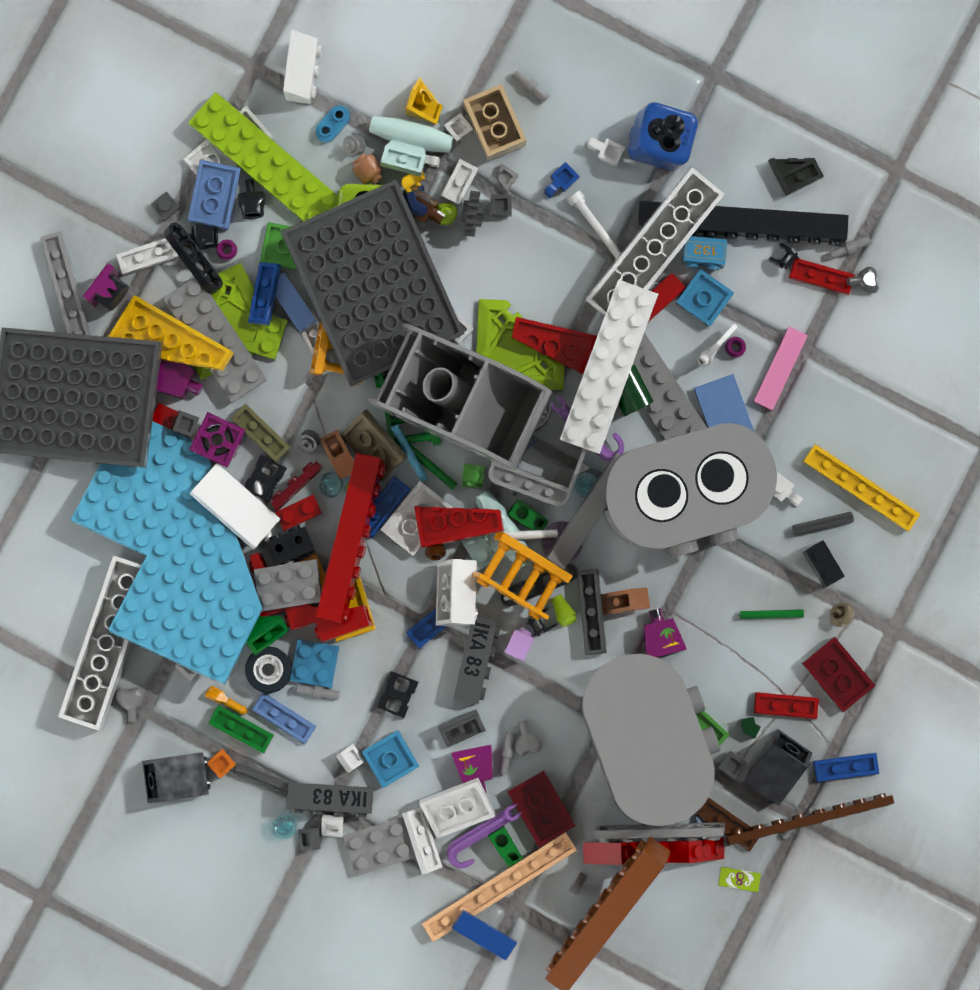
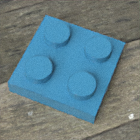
(705, 298)
(314, 663)
(390, 759)

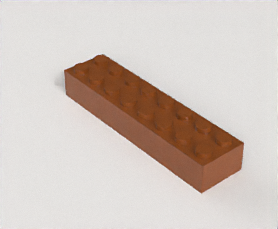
(607, 913)

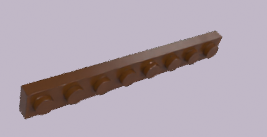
(800, 821)

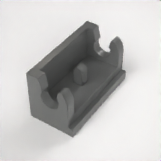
(461, 728)

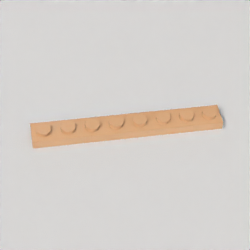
(501, 885)

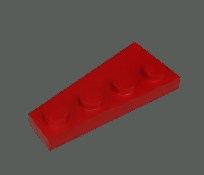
(558, 343)
(449, 525)

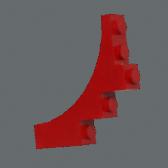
(305, 615)
(681, 851)

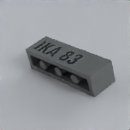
(476, 659)
(329, 798)

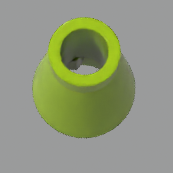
(564, 613)

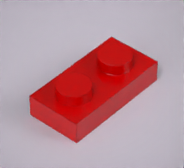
(299, 512)

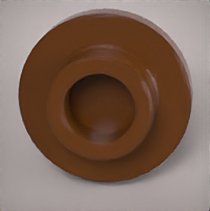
(435, 552)

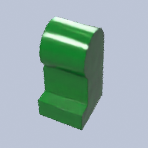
(527, 516)
(505, 846)

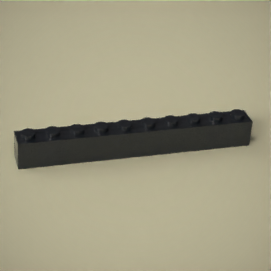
(765, 223)

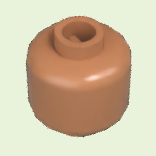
(367, 169)

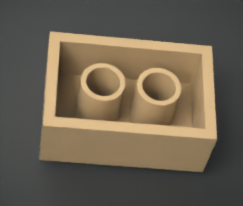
(494, 122)

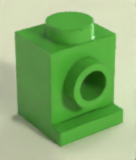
(473, 476)

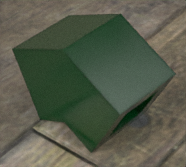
(749, 727)

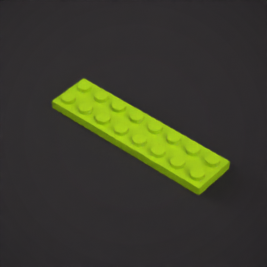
(262, 159)

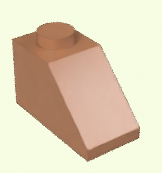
(338, 454)
(625, 601)

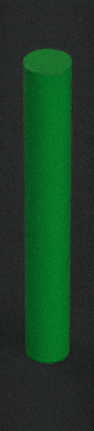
(434, 469)
(771, 614)

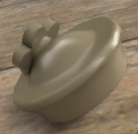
(841, 614)

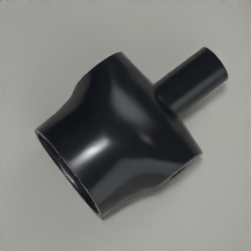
(251, 202)
(204, 236)

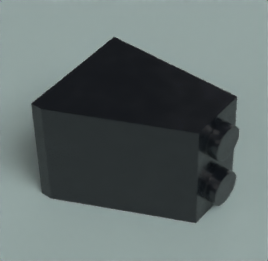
(778, 768)
(176, 777)

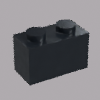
(823, 564)

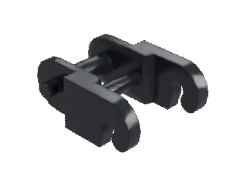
(780, 263)
(544, 629)

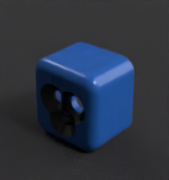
(651, 128)

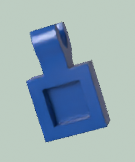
(562, 178)

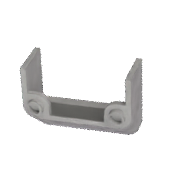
(537, 487)

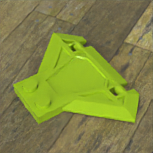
(257, 339)
(496, 343)

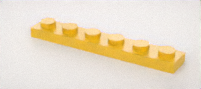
(861, 488)

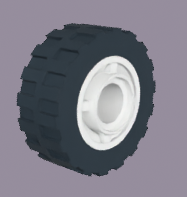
(278, 679)

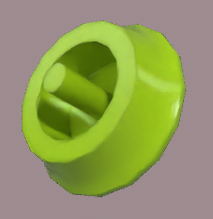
(450, 213)

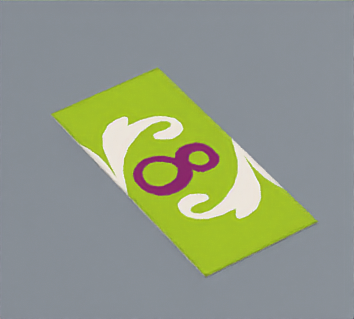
(739, 879)

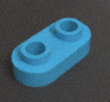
(334, 124)

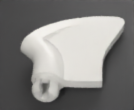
(707, 356)

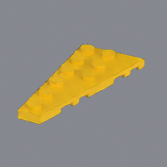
(179, 340)

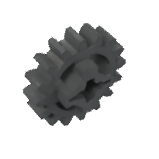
(472, 213)

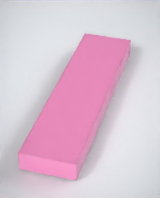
(780, 368)

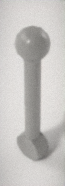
(786, 835)

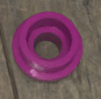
(226, 243)
(735, 340)

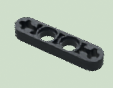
(191, 259)
(539, 586)

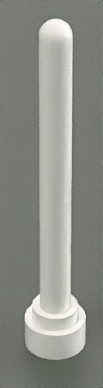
(577, 201)

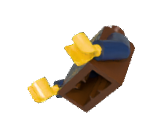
(420, 203)

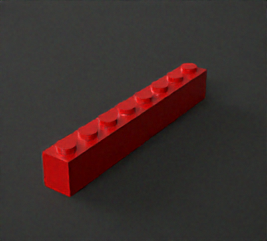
(350, 539)

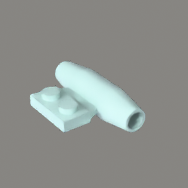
(408, 143)
(484, 547)

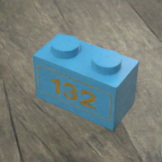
(705, 252)

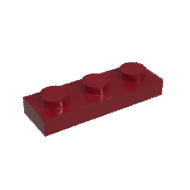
(296, 485)

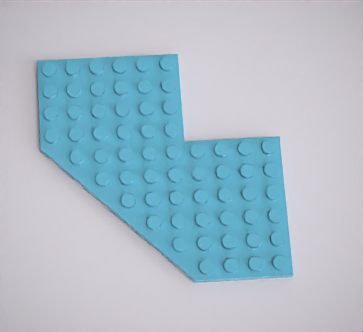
(194, 586)

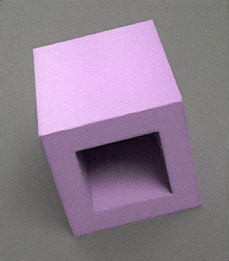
(519, 644)

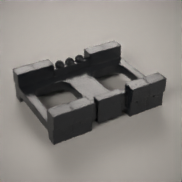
(270, 481)
(404, 697)

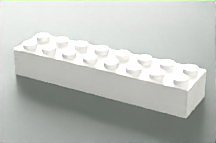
(659, 237)
(608, 366)
(101, 653)

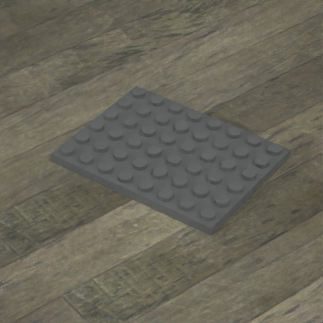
(368, 277)
(77, 396)

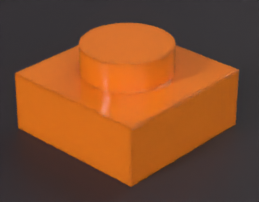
(221, 763)

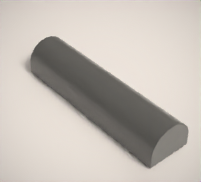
(591, 612)

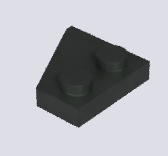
(795, 173)

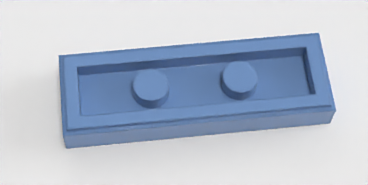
(294, 304)
(284, 718)

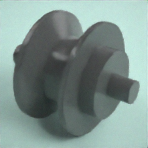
(308, 441)

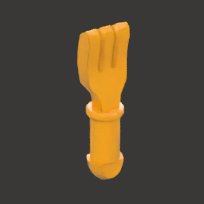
(219, 697)

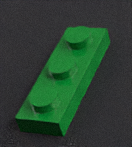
(241, 729)

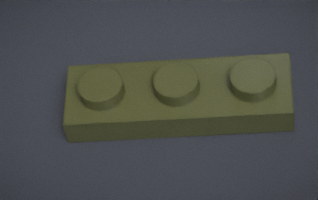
(261, 433)

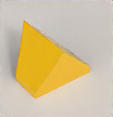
(423, 104)

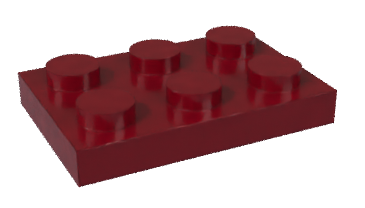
(838, 674)
(541, 808)

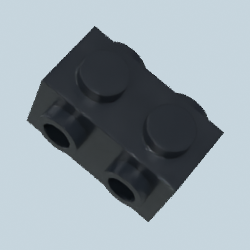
(291, 549)

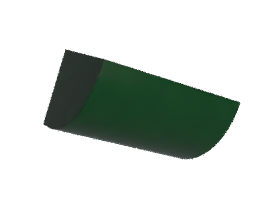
(635, 393)

